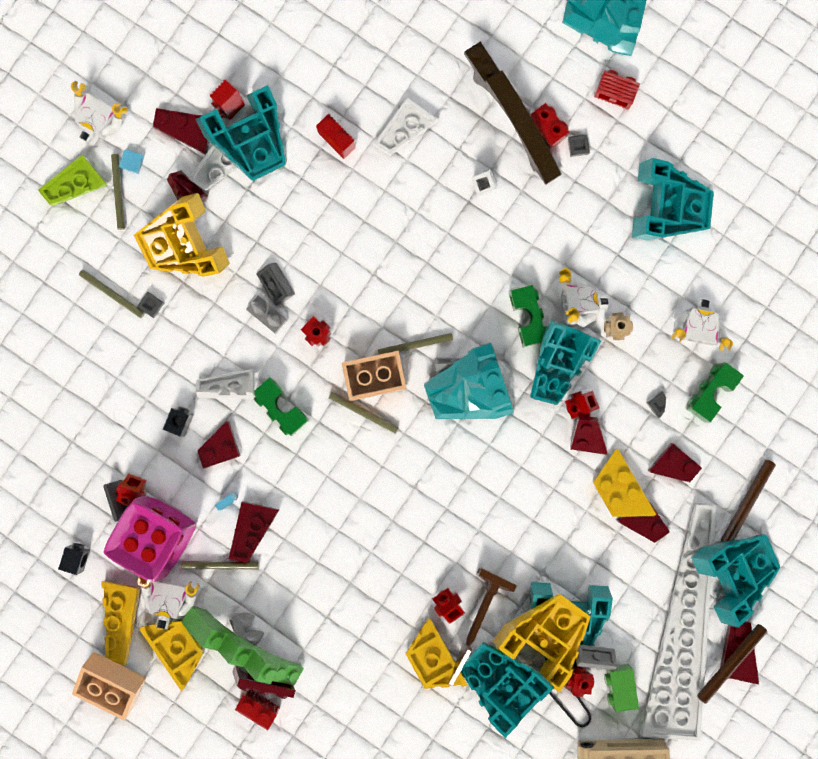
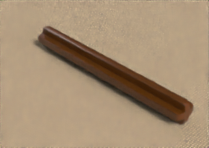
(748, 501)
(732, 663)

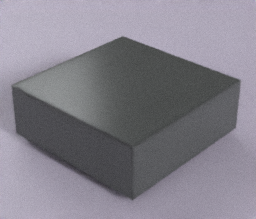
(578, 145)
(150, 304)

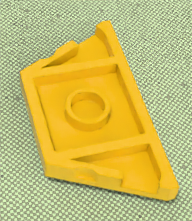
(621, 490)
(175, 650)
(432, 658)

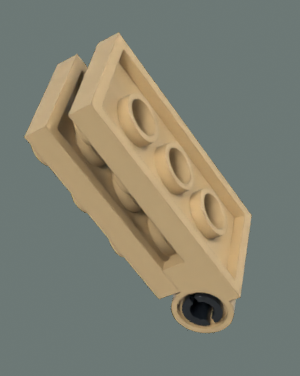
(623, 749)

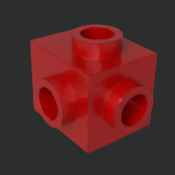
(310, 329)
(581, 404)
(130, 489)
(448, 605)
(580, 682)

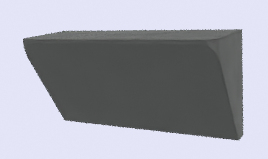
(275, 283)
(116, 508)

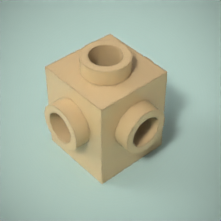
(611, 326)

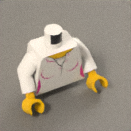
(94, 115)
(579, 301)
(701, 327)
(167, 600)

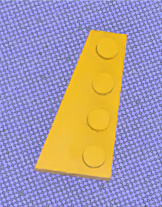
(120, 614)

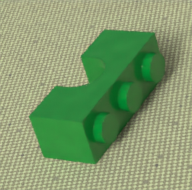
(526, 299)
(267, 396)
(703, 403)

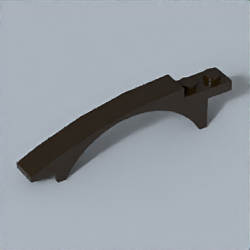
(497, 84)

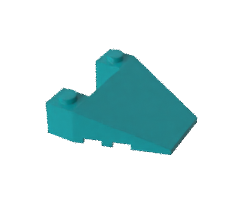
(251, 143)
(676, 205)
(743, 571)
(597, 606)

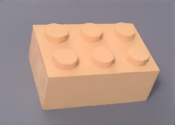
(374, 376)
(108, 685)

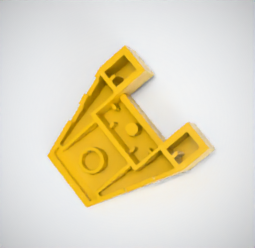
(174, 243)
(552, 630)

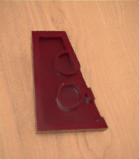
(181, 127)

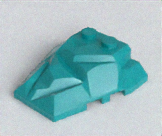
(607, 21)
(559, 360)
(470, 388)
(504, 686)

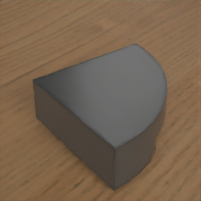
(658, 404)

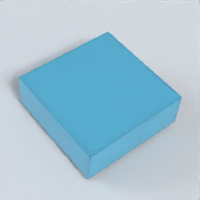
(131, 161)
(226, 501)

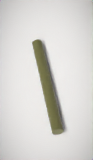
(117, 192)
(111, 293)
(417, 344)
(363, 412)
(219, 565)

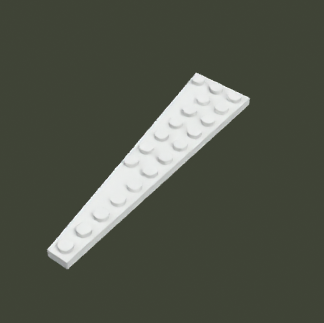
(680, 668)

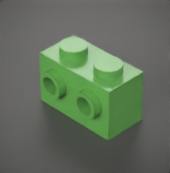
(622, 688)

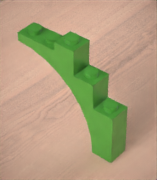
(237, 651)

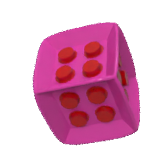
(149, 538)

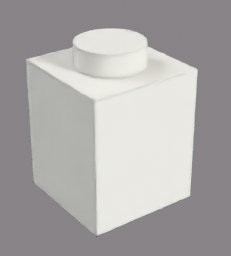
(484, 182)

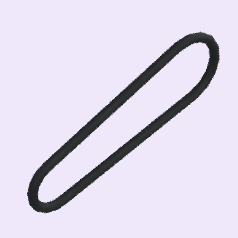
(568, 714)

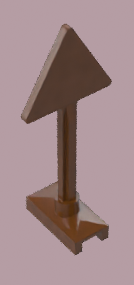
(494, 583)

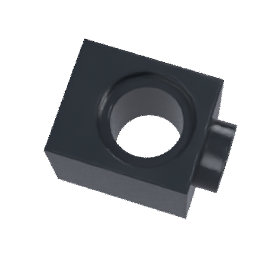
(170, 425)
(74, 559)

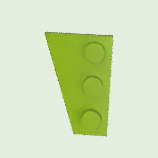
(72, 182)

